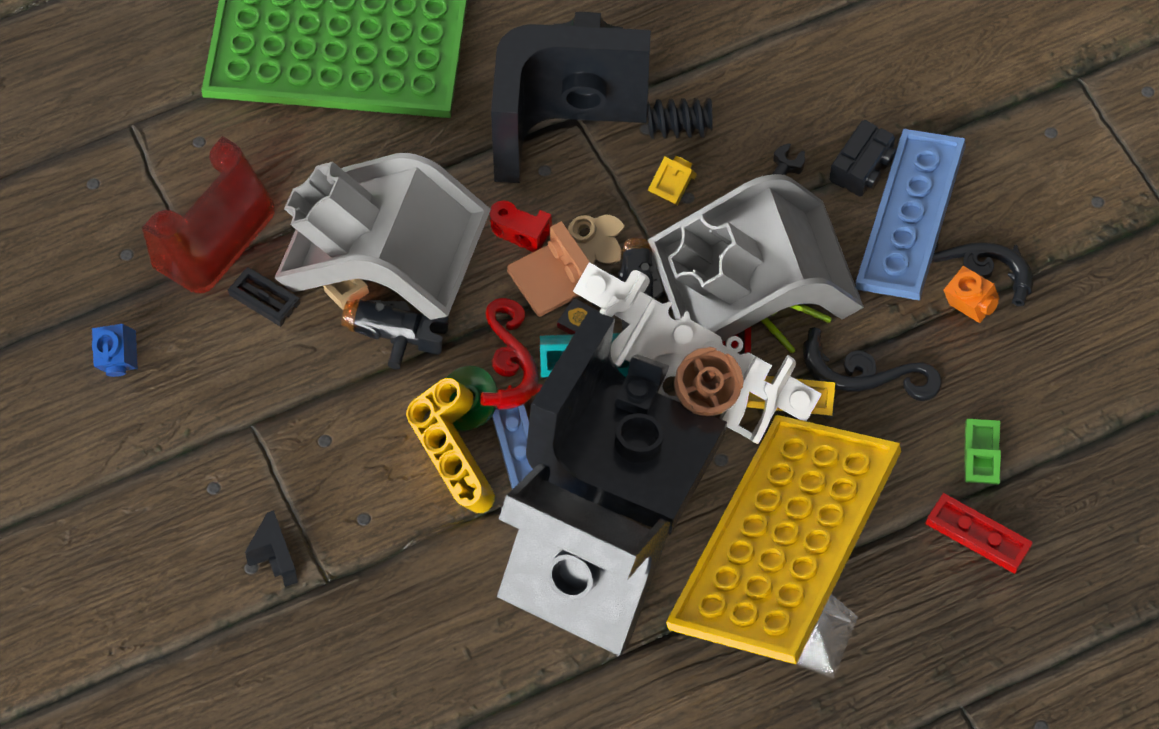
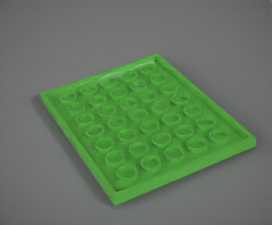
(338, 54)

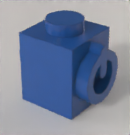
(114, 349)

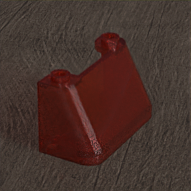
(216, 228)

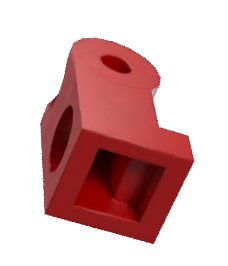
(520, 227)

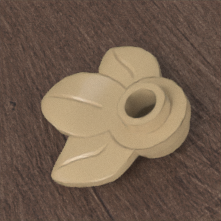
(600, 242)

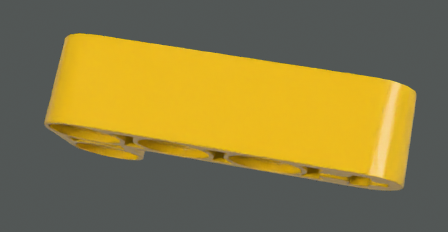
(454, 450)

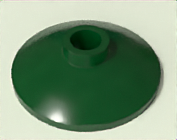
(477, 381)

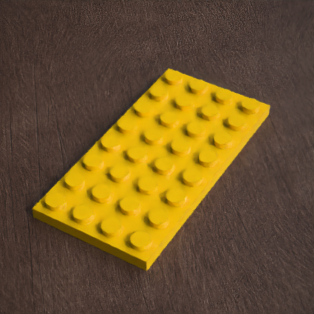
(784, 538)

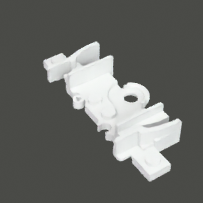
(669, 341)

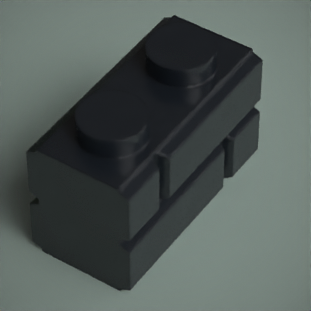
(862, 158)

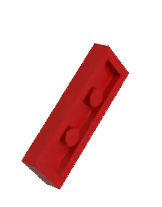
(979, 533)

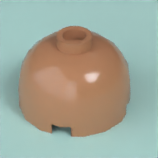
(708, 382)

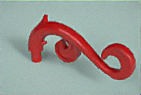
(505, 356)

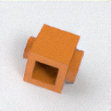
(972, 294)

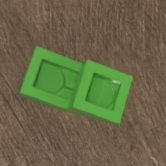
(982, 451)

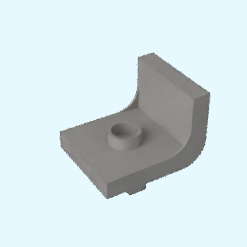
(384, 223)
(753, 257)

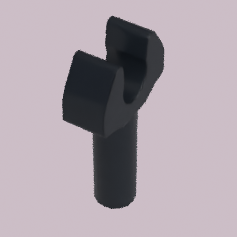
(787, 166)

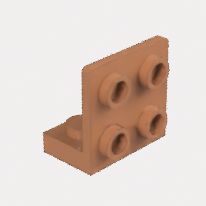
(551, 272)

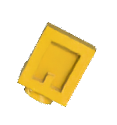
(672, 179)

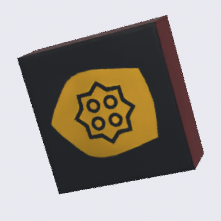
(573, 316)

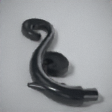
(1020, 269)
(866, 364)

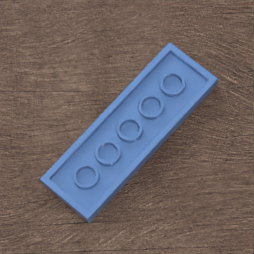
(910, 214)

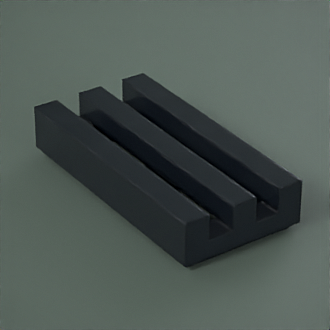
(259, 307)

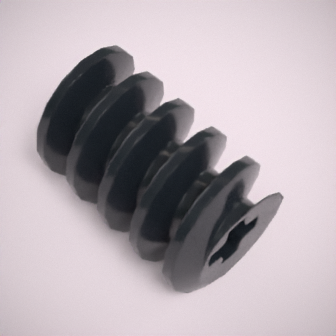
(680, 118)

